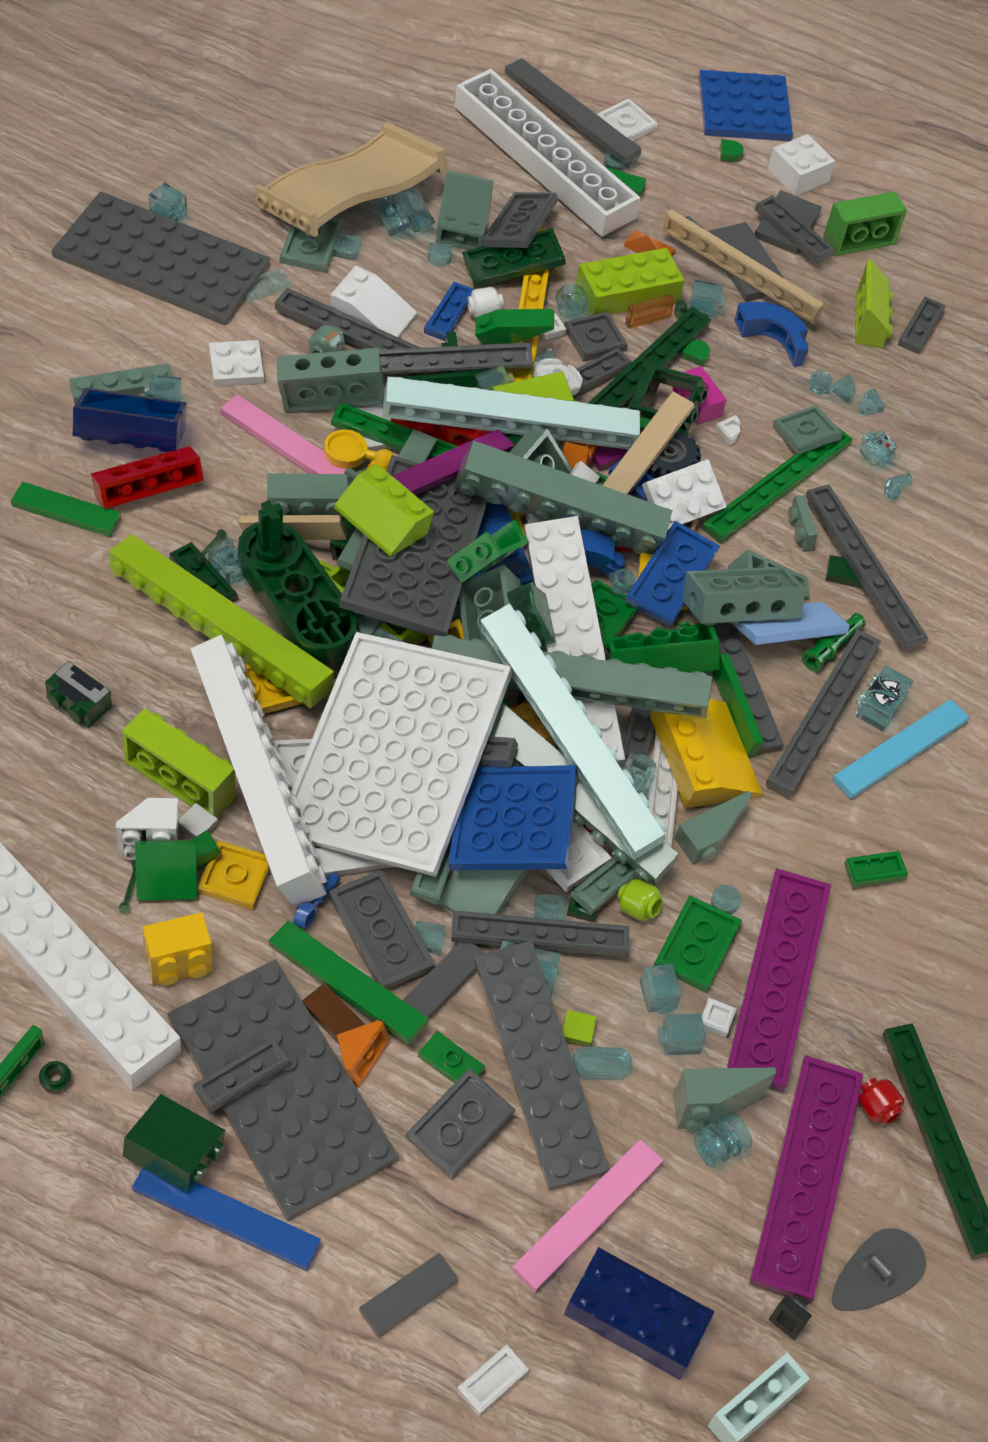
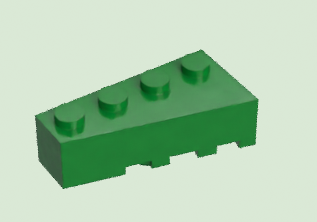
(683, 648)

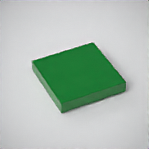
(166, 870)

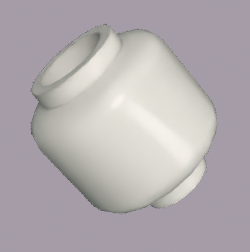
(484, 301)

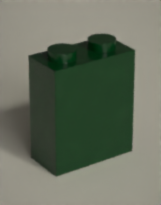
(174, 1143)

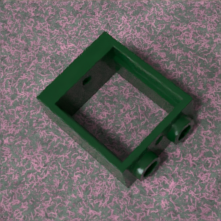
(650, 382)

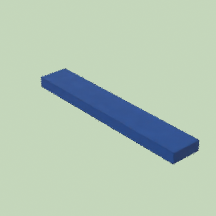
(232, 1219)

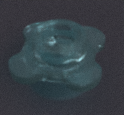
(622, 576)

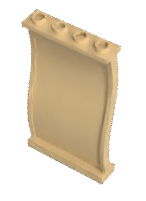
(375, 170)

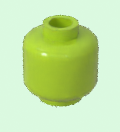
(640, 900)

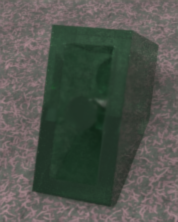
(535, 609)

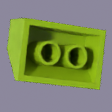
(873, 307)
(384, 510)

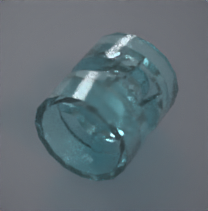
(723, 1139)

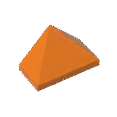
(641, 242)
(362, 1049)

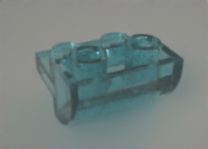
(404, 211)

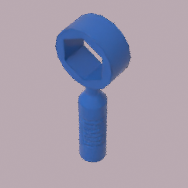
(307, 911)

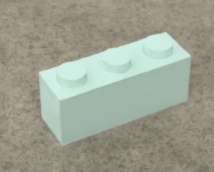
(759, 1401)

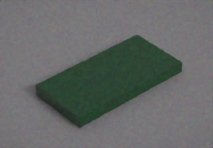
(500, 264)

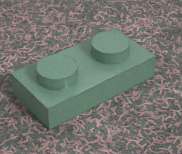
(803, 522)

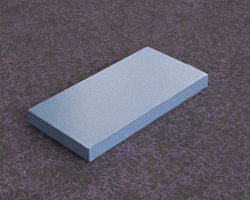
(816, 621)

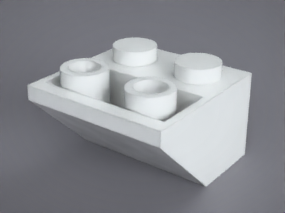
(149, 821)

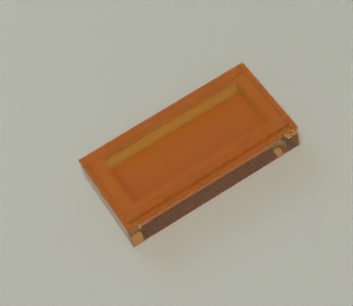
(650, 311)

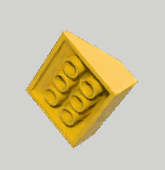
(706, 756)

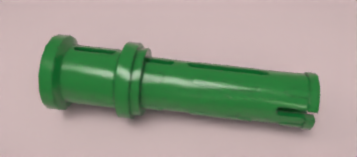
(821, 655)

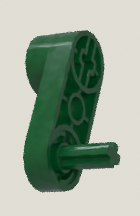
(284, 563)

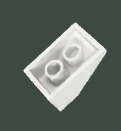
(372, 301)

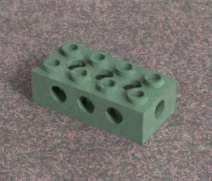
(330, 380)
(743, 595)

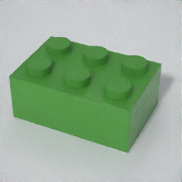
(865, 223)

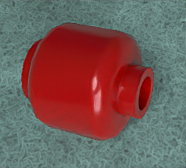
(881, 1101)

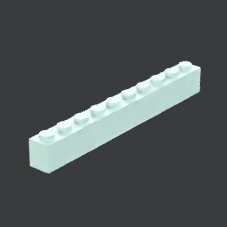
(510, 413)
(573, 732)

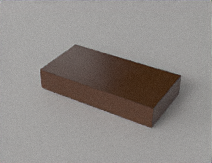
(331, 1011)

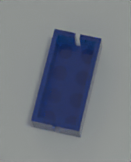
(129, 419)
(639, 1313)

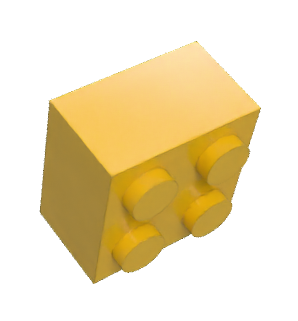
(177, 949)

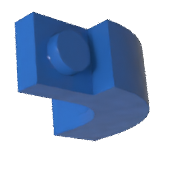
(774, 322)
(601, 553)

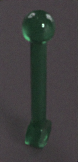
(200, 556)
(124, 906)

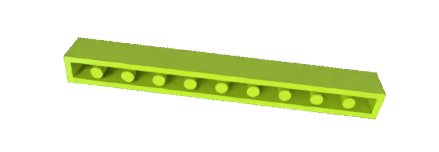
(216, 615)

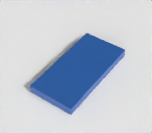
(662, 581)

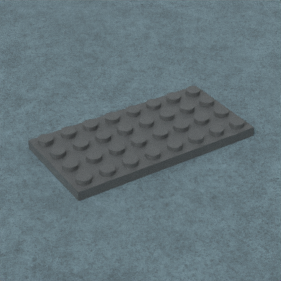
(161, 257)
(417, 583)
(304, 1123)

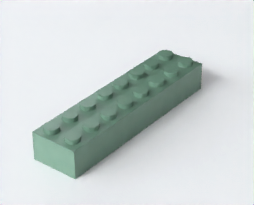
(558, 495)

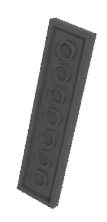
(541, 1065)

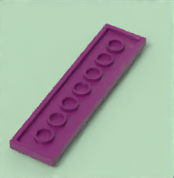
(780, 975)
(806, 1179)

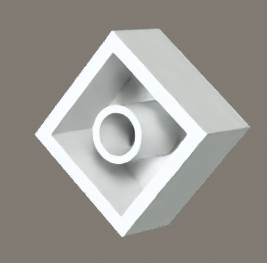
(801, 164)

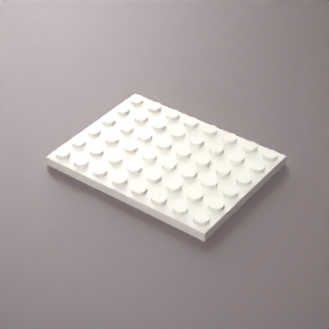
(397, 751)

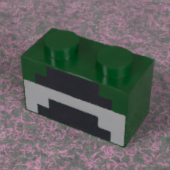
(78, 694)

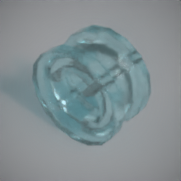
(817, 387)

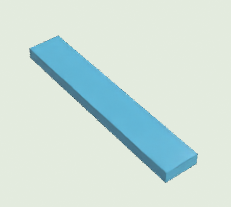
(900, 749)

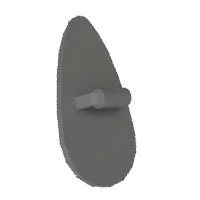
(879, 1271)

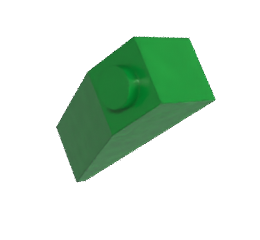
(513, 325)

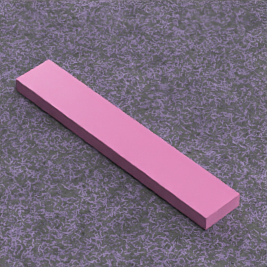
(278, 436)
(587, 1215)

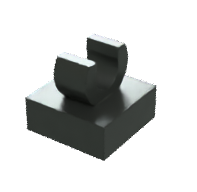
(791, 1315)

